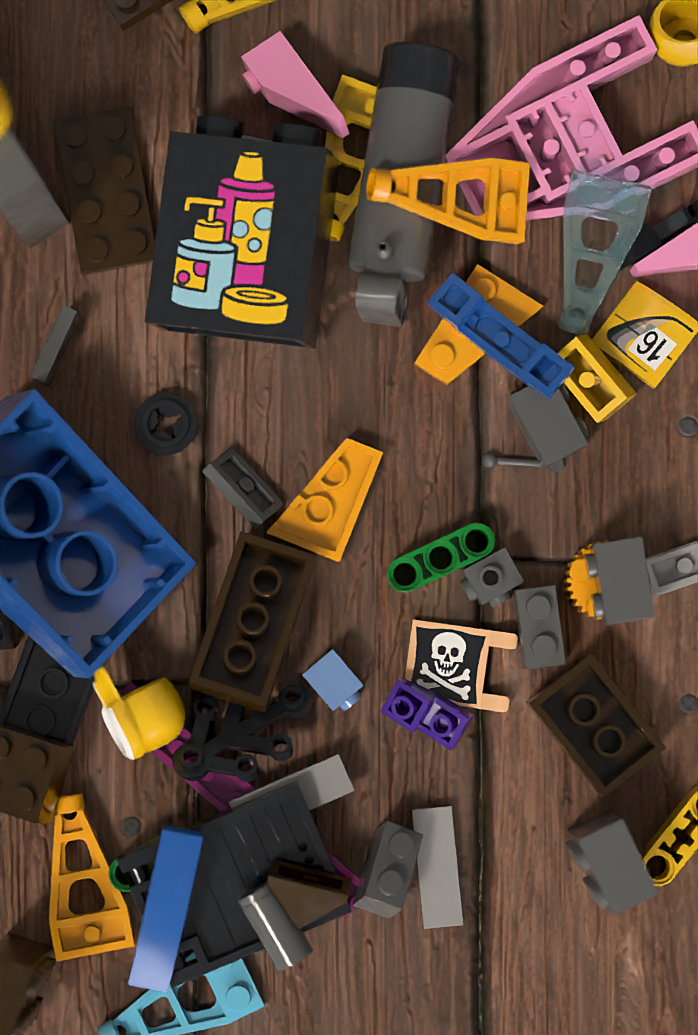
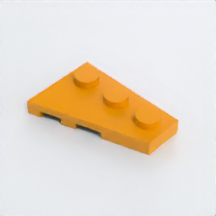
(331, 502)

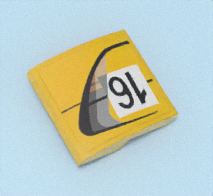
(646, 334)

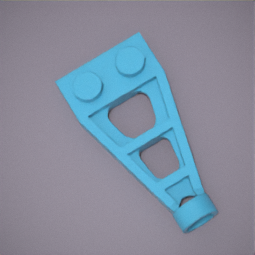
(234, 995)

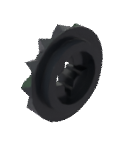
(147, 419)

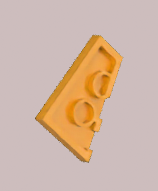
(451, 353)

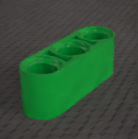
(460, 557)

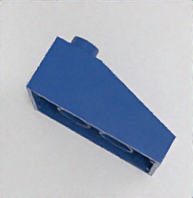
(74, 542)

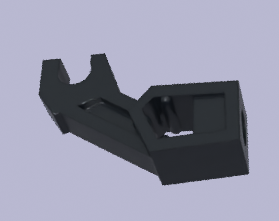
(649, 238)

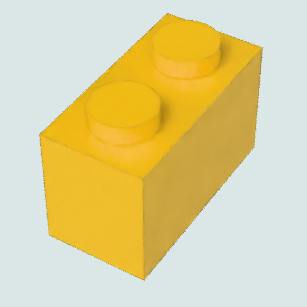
(595, 379)

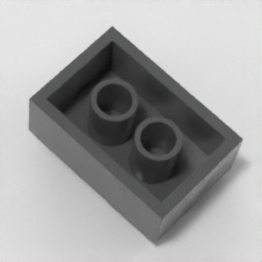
(612, 861)

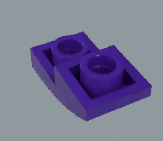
(429, 712)

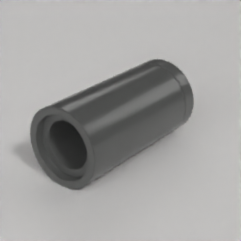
(274, 927)

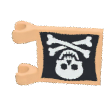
(454, 662)

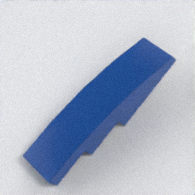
(165, 908)

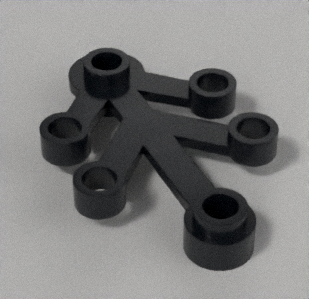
(237, 736)

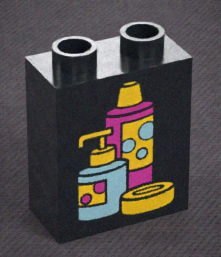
(243, 234)

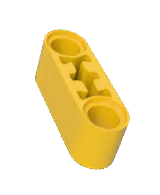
(665, 835)

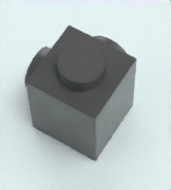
(491, 579)

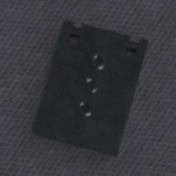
(232, 861)

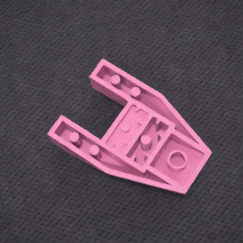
(559, 128)

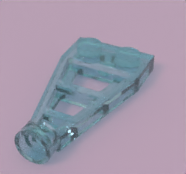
(602, 199)

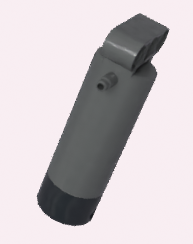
(405, 132)

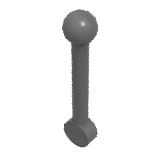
(490, 460)

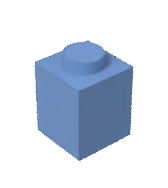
(334, 681)

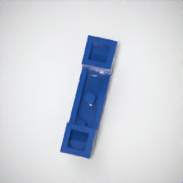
(500, 337)

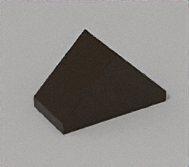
(306, 891)

